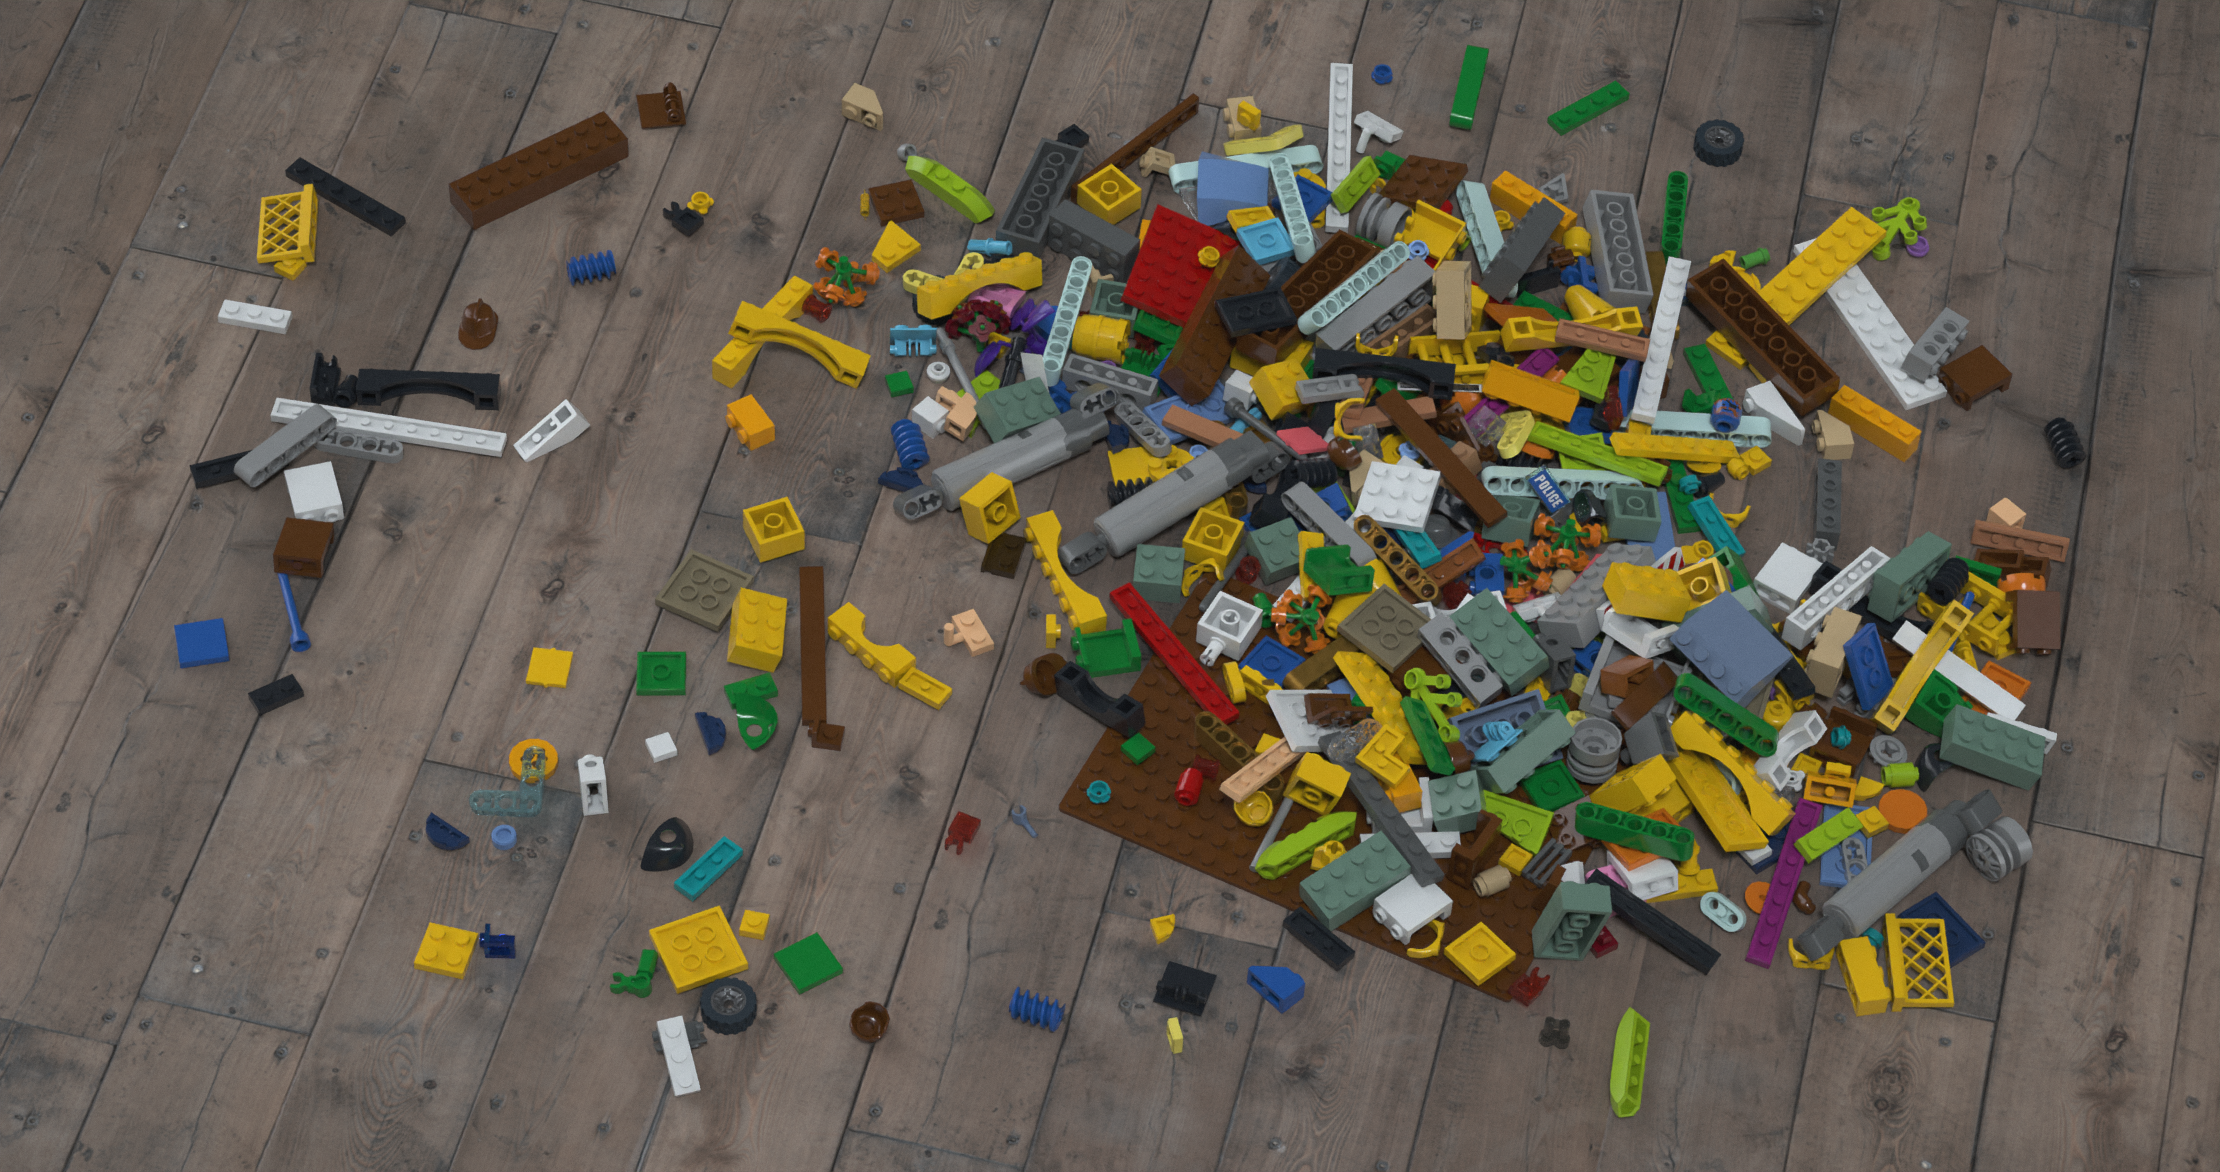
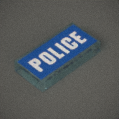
(1547, 489)

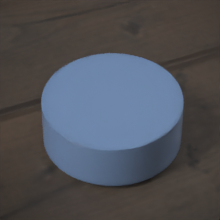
(504, 837)

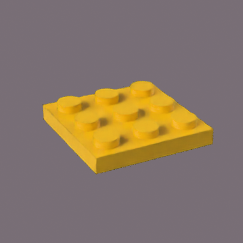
(698, 949)

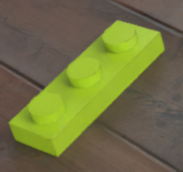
(1355, 184)
(1828, 835)

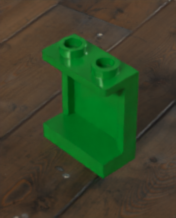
(1336, 572)
(1107, 651)

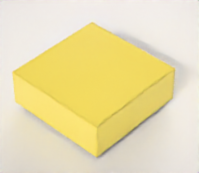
(1174, 1035)

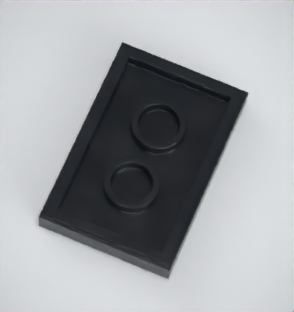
(1255, 312)

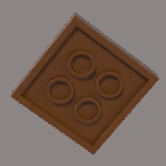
(1425, 180)

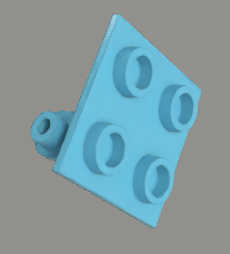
(903, 335)
(1499, 735)

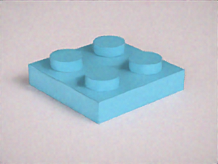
(1266, 241)

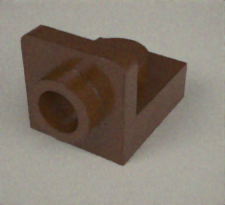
(826, 735)

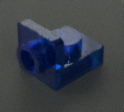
(497, 945)

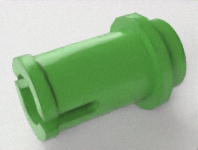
(1753, 259)

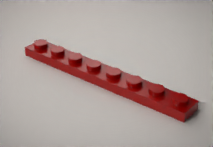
(1173, 653)

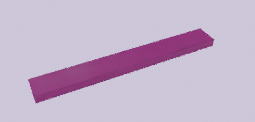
(1782, 886)

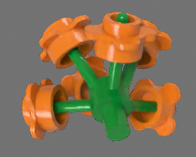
(848, 273)
(1565, 539)
(1523, 578)
(1308, 618)

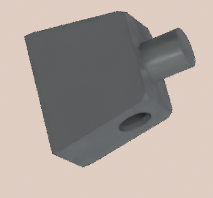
(1560, 659)
(1649, 738)

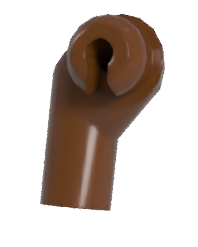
(1802, 900)

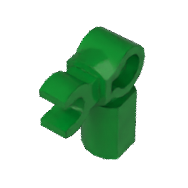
(641, 982)

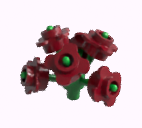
(981, 329)

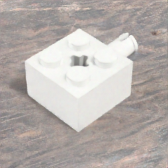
(1227, 627)

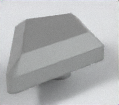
(1556, 189)

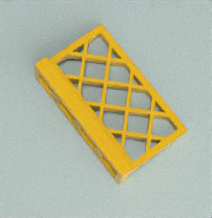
(306, 225)
(1895, 962)

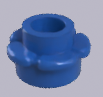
(1382, 74)

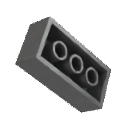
(1083, 234)

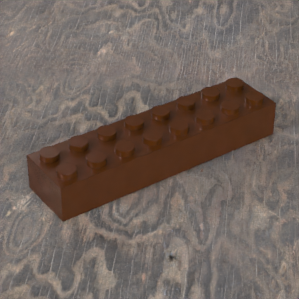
(538, 170)
(1311, 283)
(1762, 337)
(1204, 341)

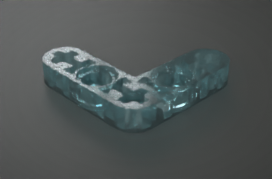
(525, 794)

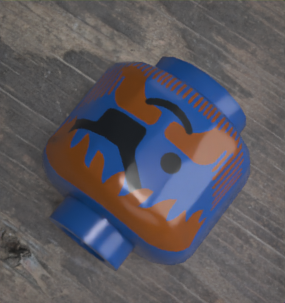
(1726, 415)

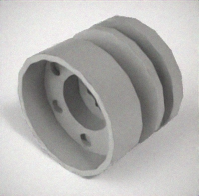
(1382, 220)
(1594, 750)
(1999, 848)

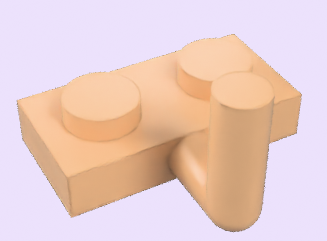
(970, 632)

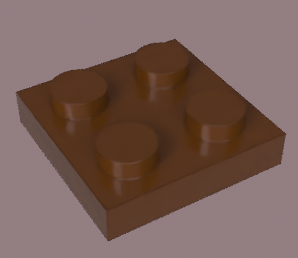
(896, 202)

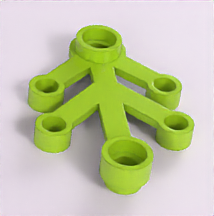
(1905, 209)
(1416, 681)

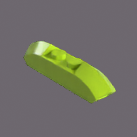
(949, 188)
(1299, 847)
(1629, 1064)

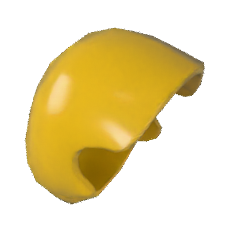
(1255, 809)

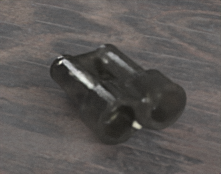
(1558, 1038)

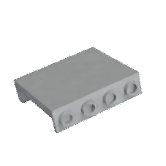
(1610, 652)

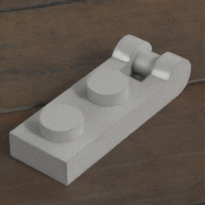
(1329, 388)

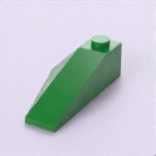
(1934, 703)

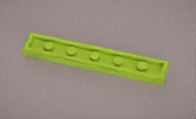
(1597, 453)

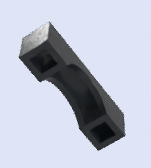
(1078, 688)

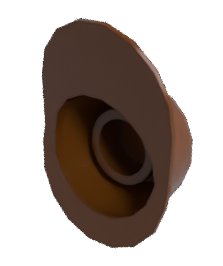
(477, 325)
(1040, 673)
(1459, 756)

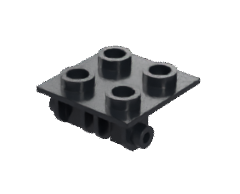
(1184, 988)

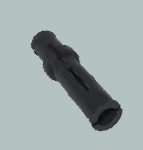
(1013, 362)

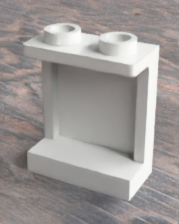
(314, 493)
(1786, 577)
(1638, 634)
(1418, 819)
(1650, 879)
(1410, 907)

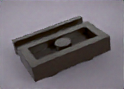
(1004, 555)

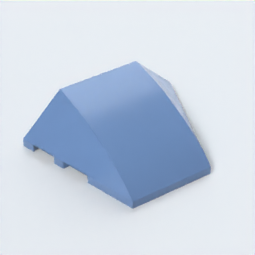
(1228, 186)

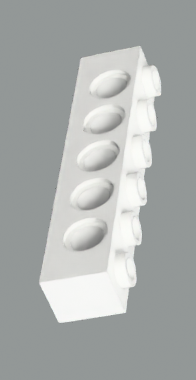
(1841, 592)

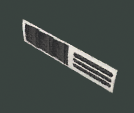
(1456, 387)

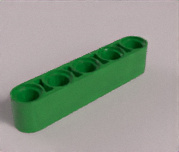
(1469, 87)
(1674, 215)
(1732, 724)
(1634, 831)

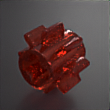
(1454, 594)

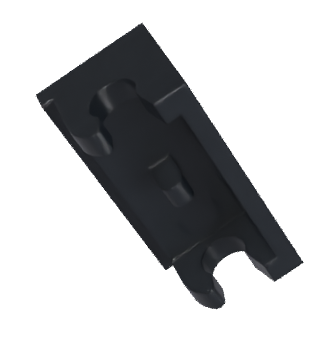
(1539, 280)
(324, 380)
(1454, 510)

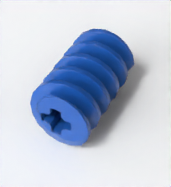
(591, 267)
(909, 444)
(1036, 1010)

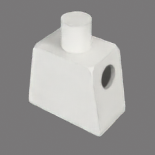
(592, 774)

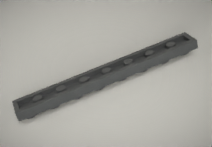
(1388, 818)

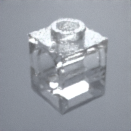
(1483, 417)
(1370, 440)

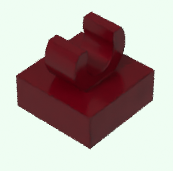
(1604, 943)

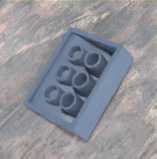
(1731, 648)
(1513, 710)

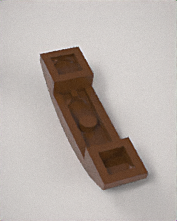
(1645, 696)

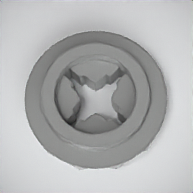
(1892, 746)

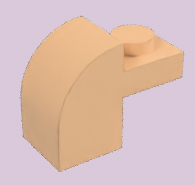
(961, 412)

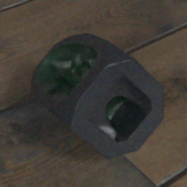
(1588, 509)

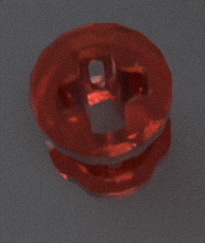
(816, 308)
(1144, 343)
(1250, 563)
(1207, 767)

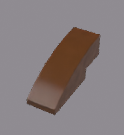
(2014, 562)

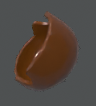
(1343, 454)
(869, 1022)

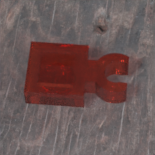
(1613, 412)
(962, 829)
(1527, 988)

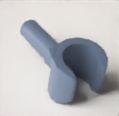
(1021, 819)

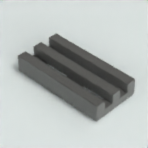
(1558, 848)

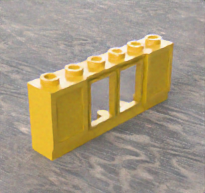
(1435, 228)

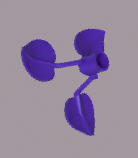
(1035, 343)

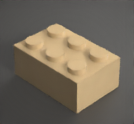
(1452, 300)
(1828, 658)

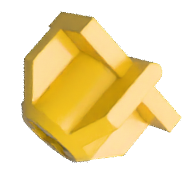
(1326, 854)

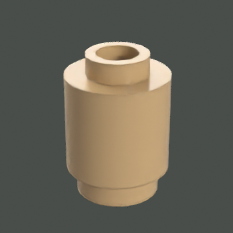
(1561, 581)
(1492, 881)

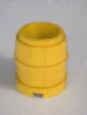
(1101, 338)

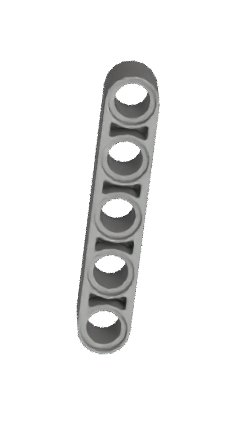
(285, 445)
(1320, 518)

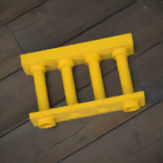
(1464, 374)
(1992, 600)

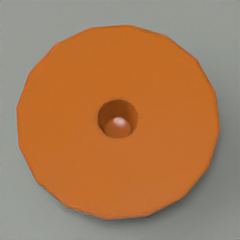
(1756, 894)

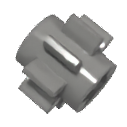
(1820, 550)

